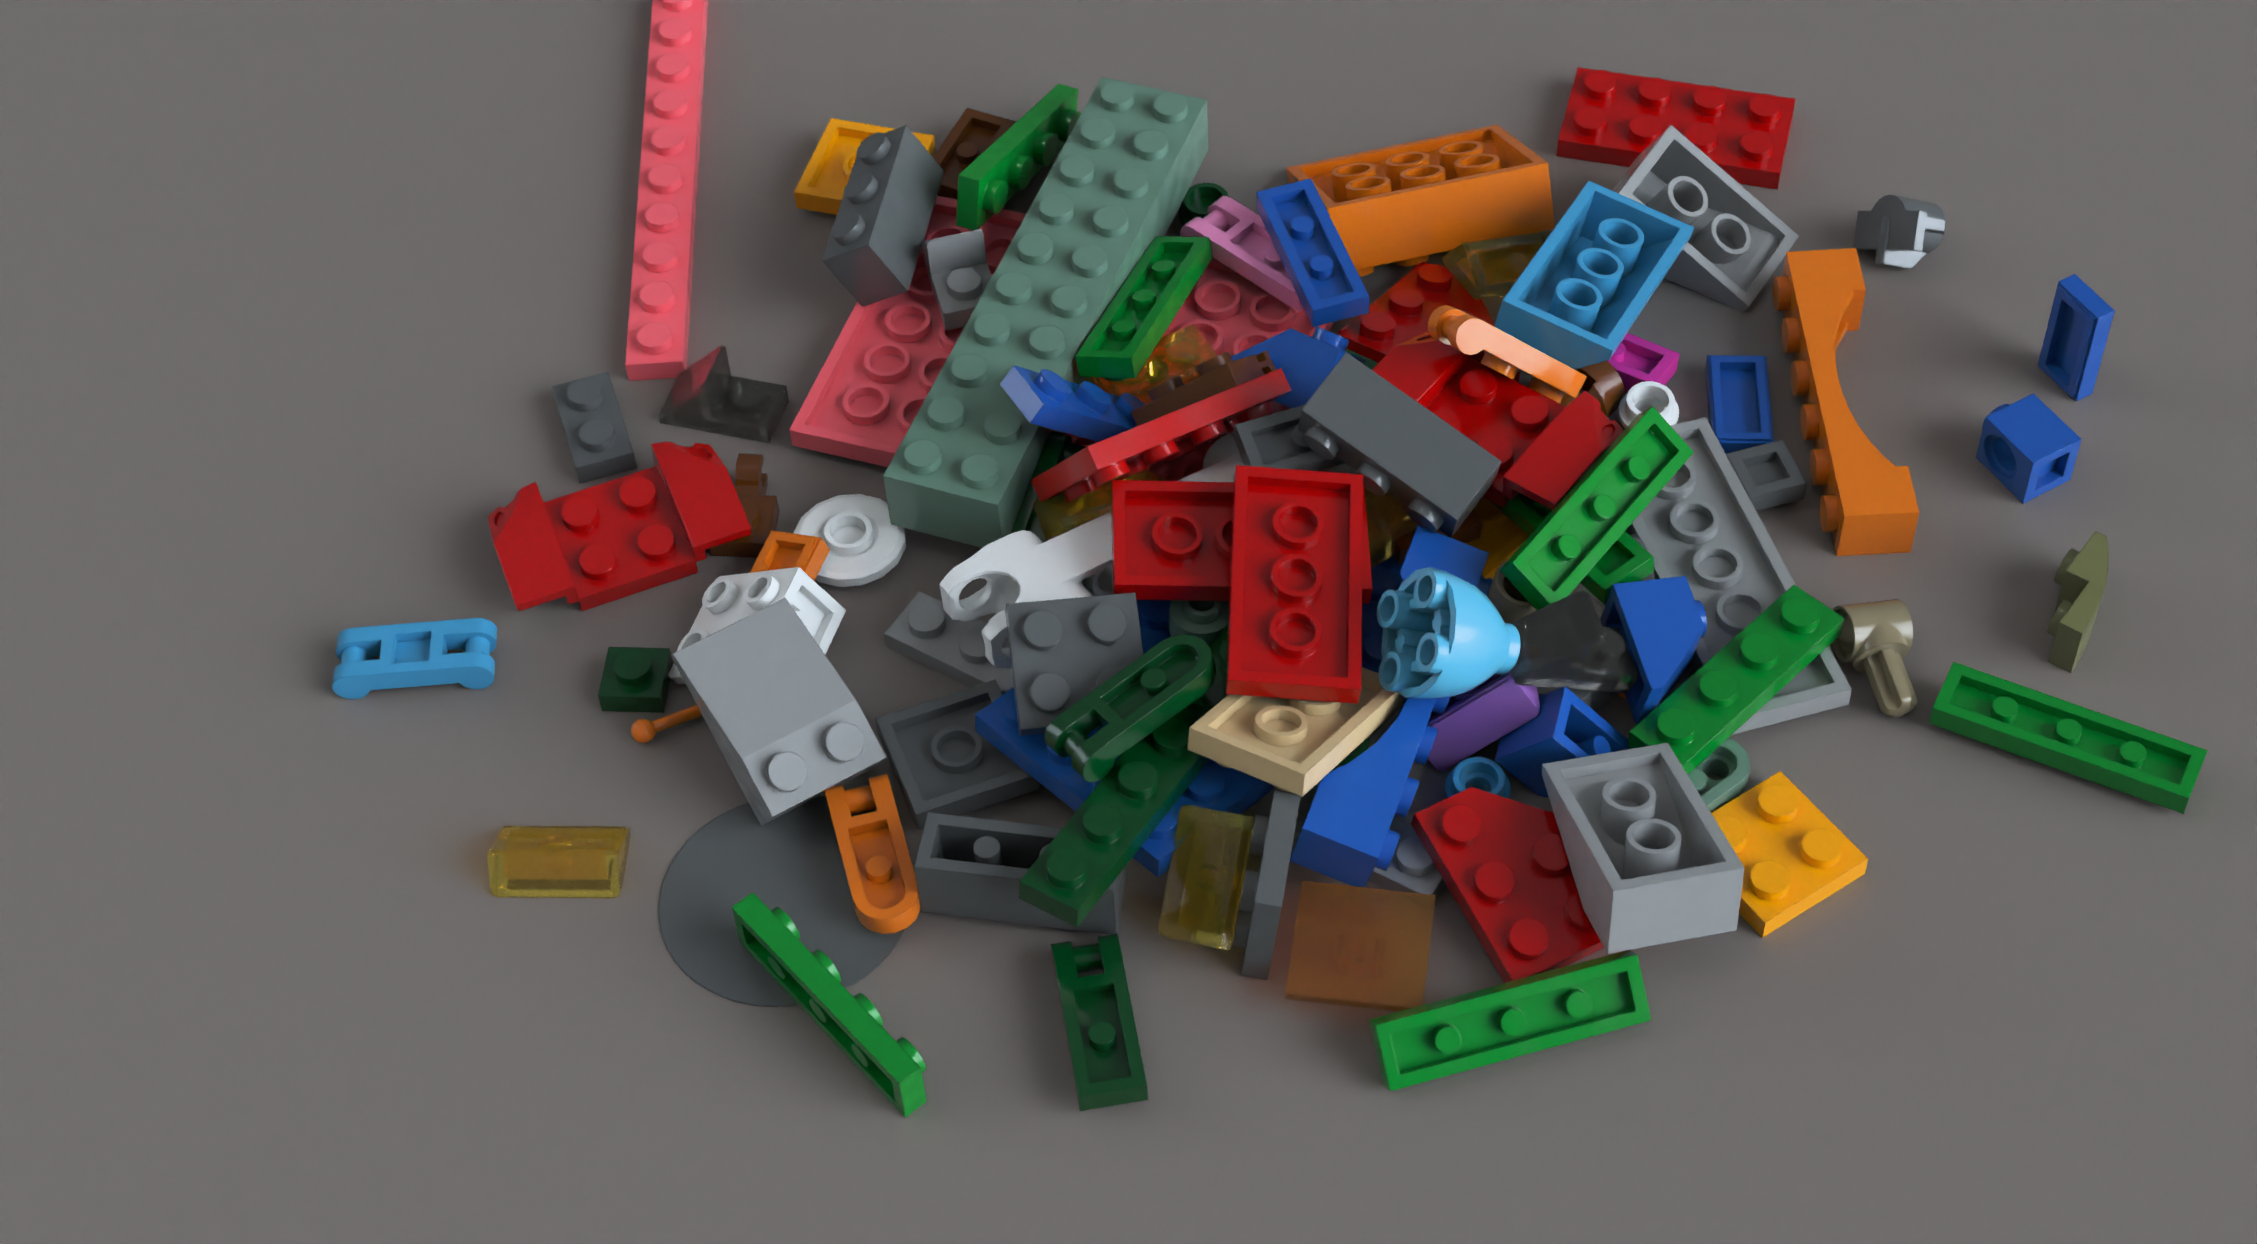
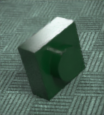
(635, 679)

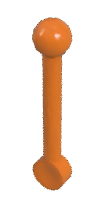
(644, 729)

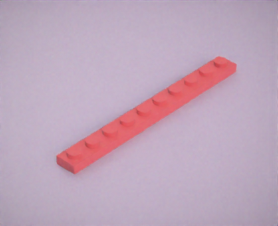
(667, 192)

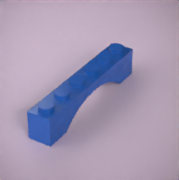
(1355, 804)

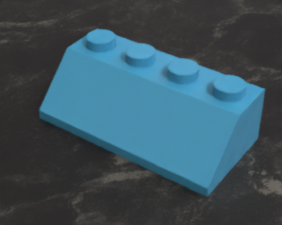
(1592, 277)

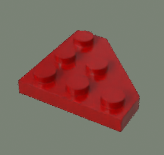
(1406, 310)
(1509, 880)

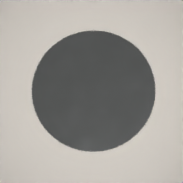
(787, 866)

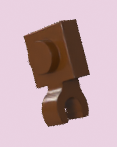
(759, 508)

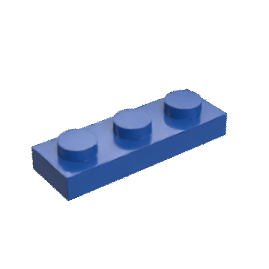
(1312, 252)
(1068, 406)

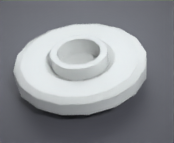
(858, 536)

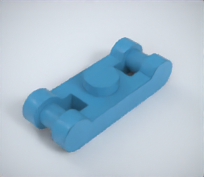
(415, 656)

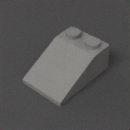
(1734, 234)
(778, 710)
(1643, 848)

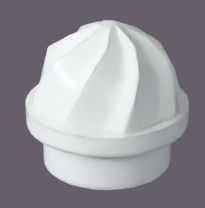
(1644, 396)

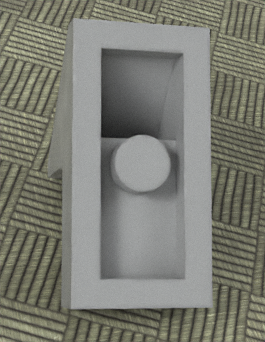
(957, 274)

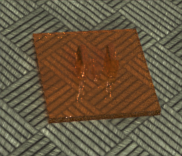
(1360, 947)

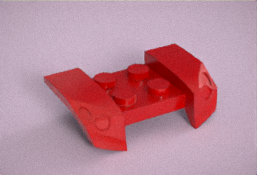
(1536, 438)
(619, 532)

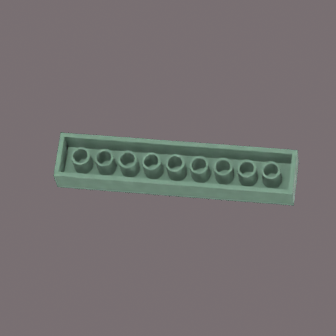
(1088, 227)

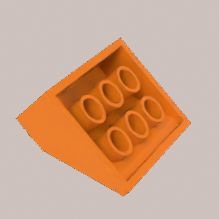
(1432, 195)

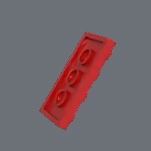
(1620, 115)
(1160, 439)
(1177, 540)
(1296, 585)

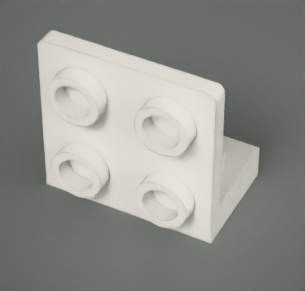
(743, 594)

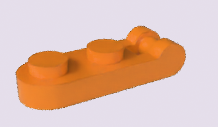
(1504, 352)
(875, 855)

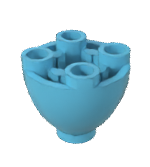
(1441, 637)

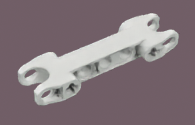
(1064, 567)

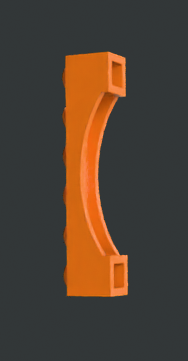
(1865, 496)

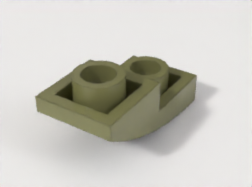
(2082, 588)

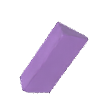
(1480, 718)

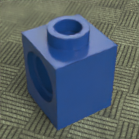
(2028, 448)

